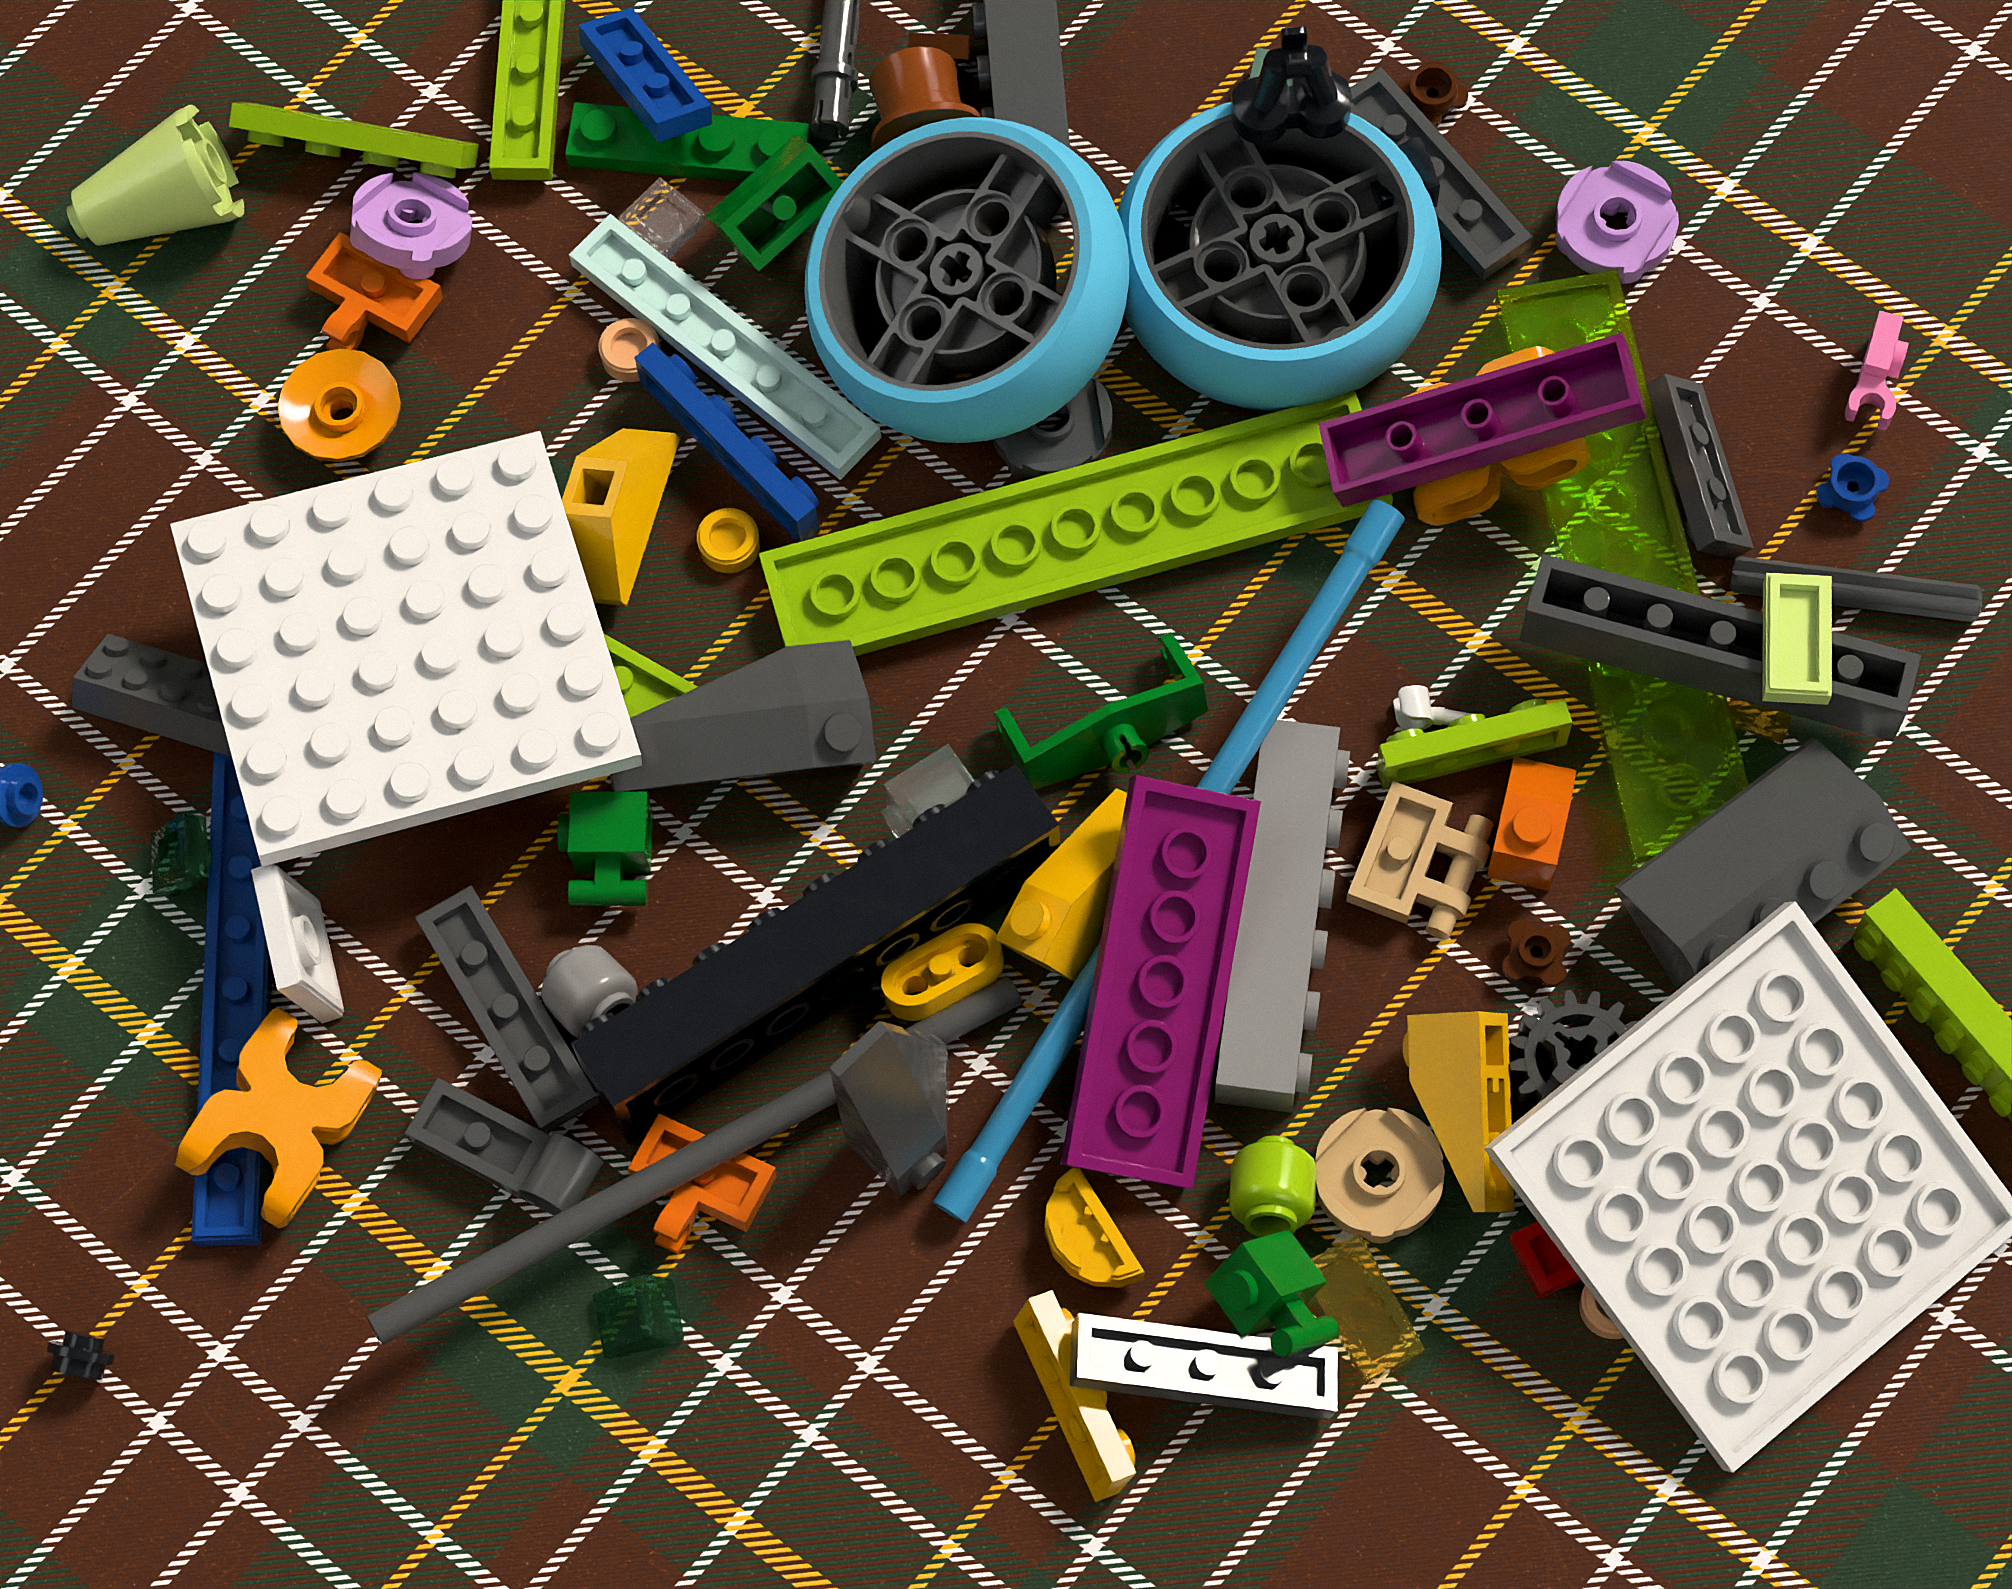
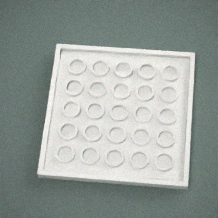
(403, 647)
(1757, 1185)

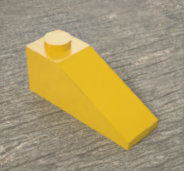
(1065, 900)
(1464, 1088)

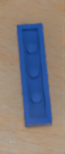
(715, 429)

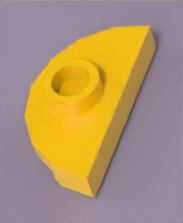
(1085, 1236)

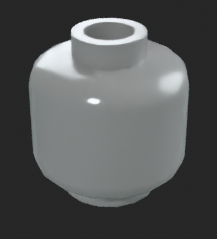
(586, 985)

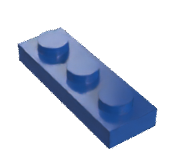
(645, 74)

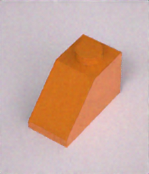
(1532, 823)

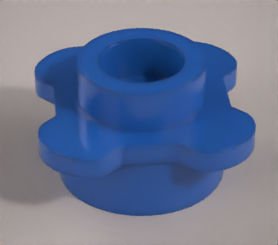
(1858, 471)

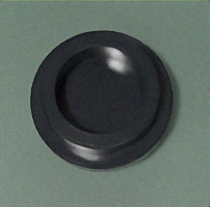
(80, 1355)

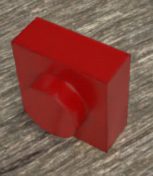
(1541, 1261)

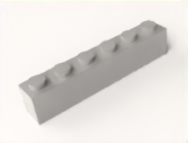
(1276, 931)

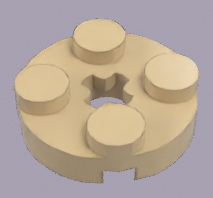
(1376, 1136)

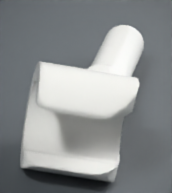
(1415, 710)

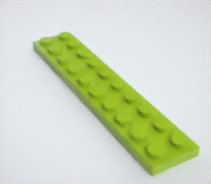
(1061, 533)

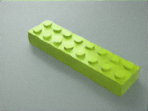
(1940, 994)

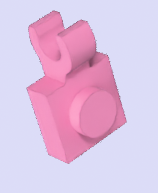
(1882, 359)

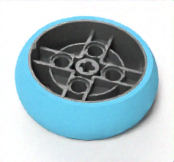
(897, 207)
(1326, 346)

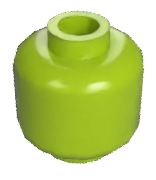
(1272, 1186)

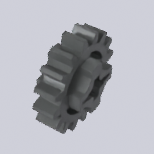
(1561, 1043)

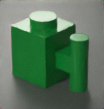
(609, 838)
(1269, 1286)

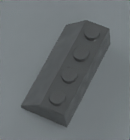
(1791, 835)

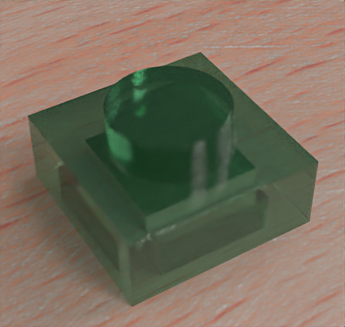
(180, 854)

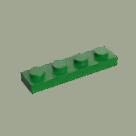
(725, 150)

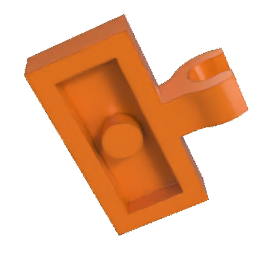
(367, 294)
(726, 1192)

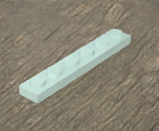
(725, 346)

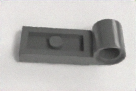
(503, 1150)

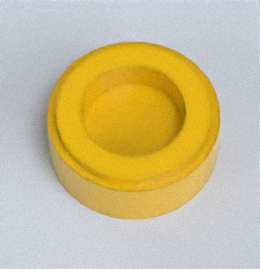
(728, 540)

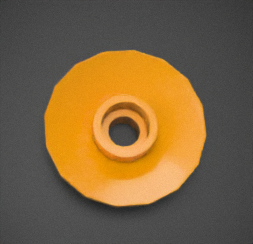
(333, 383)

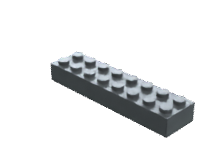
(151, 692)

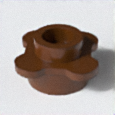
(1436, 78)
(1532, 970)

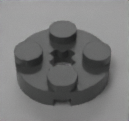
(1078, 442)

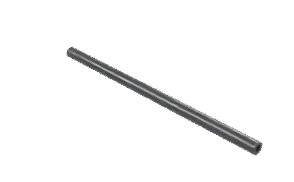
(659, 1178)

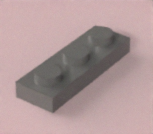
(1699, 467)

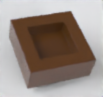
(957, 46)

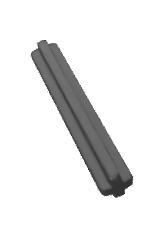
(1869, 589)

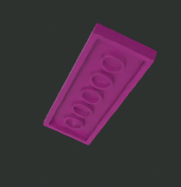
(1160, 982)

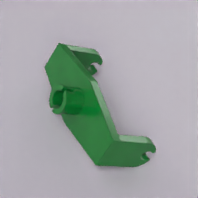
(1113, 730)

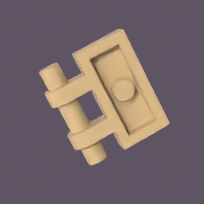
(1400, 854)

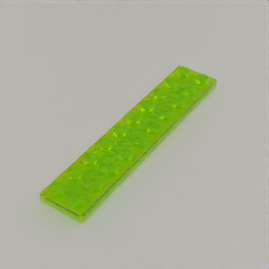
(1663, 741)

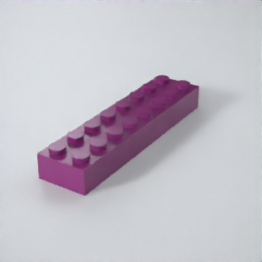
(1482, 420)

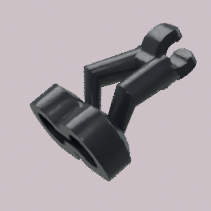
(1315, 102)

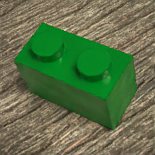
(775, 203)

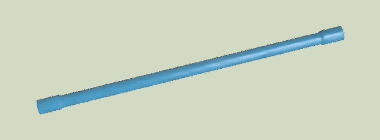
(1360, 554)

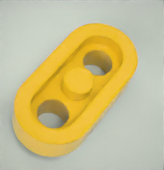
(940, 971)

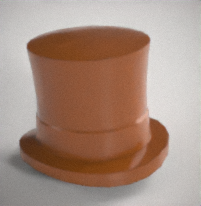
(913, 91)

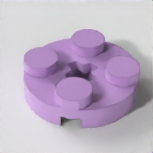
(1622, 187)
(382, 226)

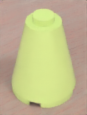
(158, 185)

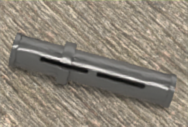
(835, 72)

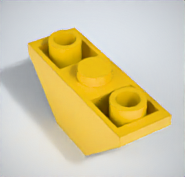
(614, 505)

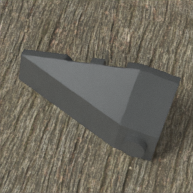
(766, 719)
(895, 1104)

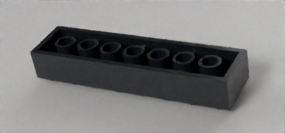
(816, 952)

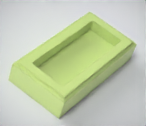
(1797, 638)

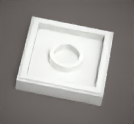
(298, 943)

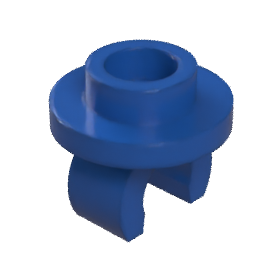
(19, 795)

